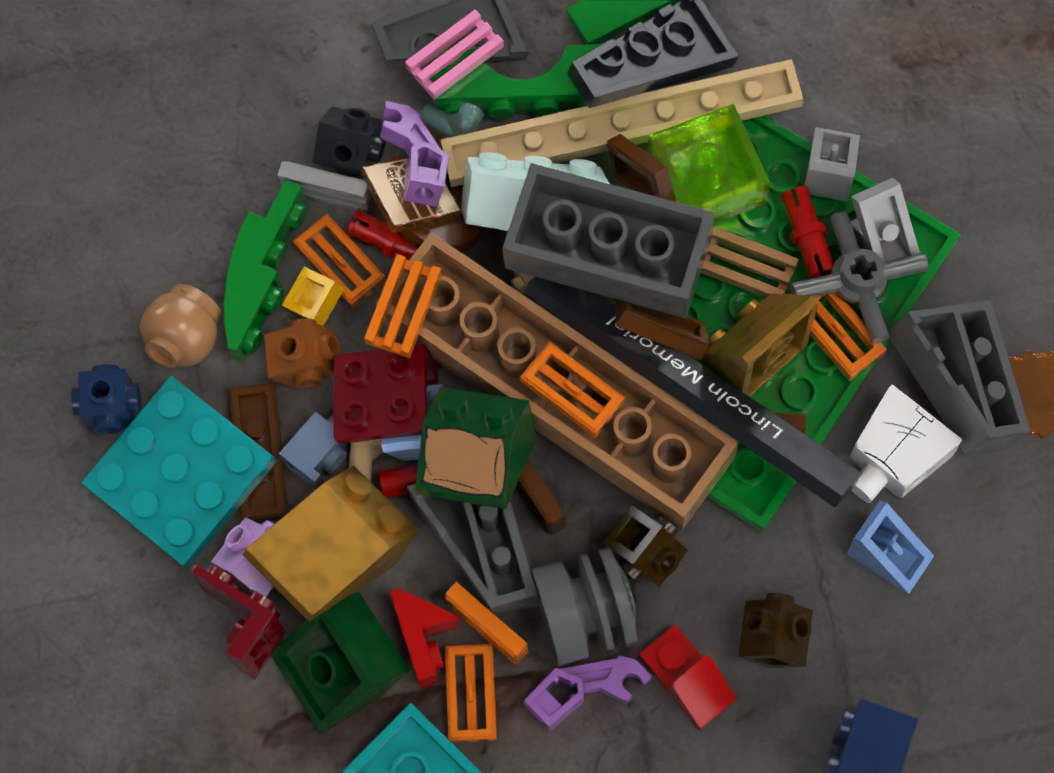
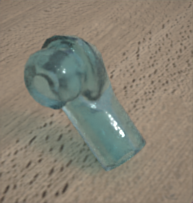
(452, 125)

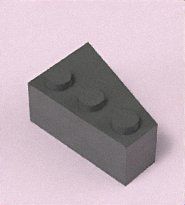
(964, 373)
(485, 550)

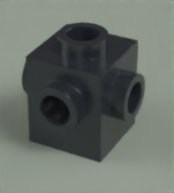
(348, 140)

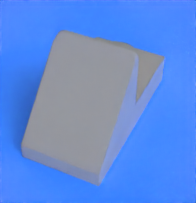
(884, 221)

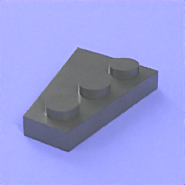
(414, 28)

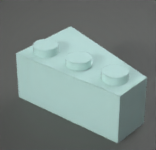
(495, 184)

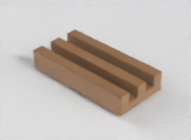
(754, 250)

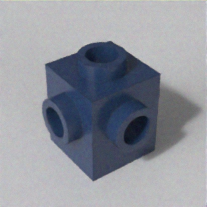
(115, 410)

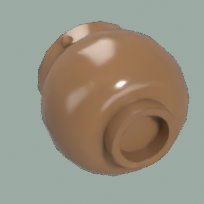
(180, 327)

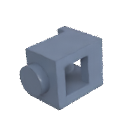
(314, 451)

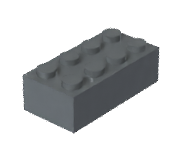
(608, 240)

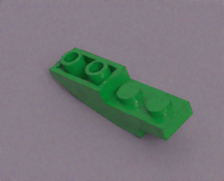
(251, 283)

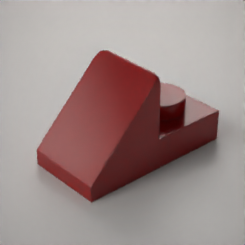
(420, 621)
(688, 676)

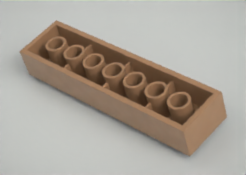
(493, 334)

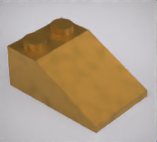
(762, 340)
(332, 543)

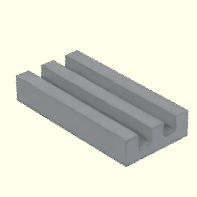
(327, 186)

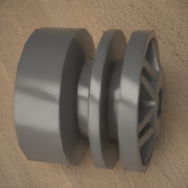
(585, 606)

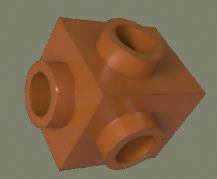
(301, 354)

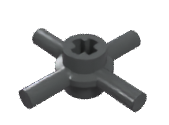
(865, 266)

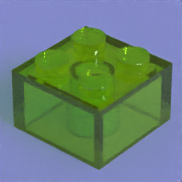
(712, 163)

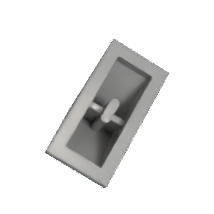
(832, 164)

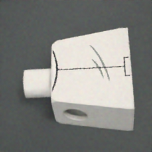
(900, 447)

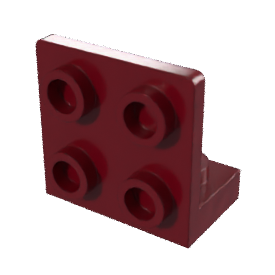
(381, 394)
(251, 639)

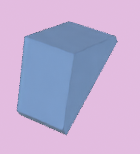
(890, 548)

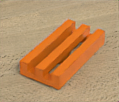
(415, 269)
(363, 288)
(862, 360)
(603, 414)
(486, 624)
(472, 734)

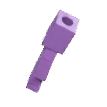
(426, 161)
(587, 678)

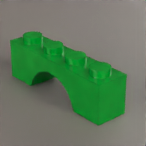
(505, 97)

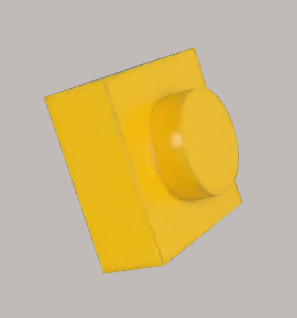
(313, 296)

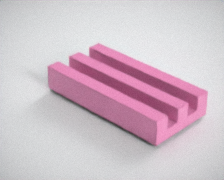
(443, 42)

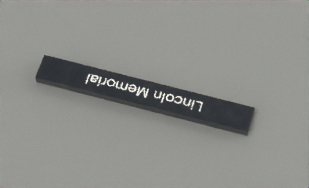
(701, 391)

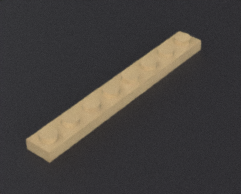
(586, 129)

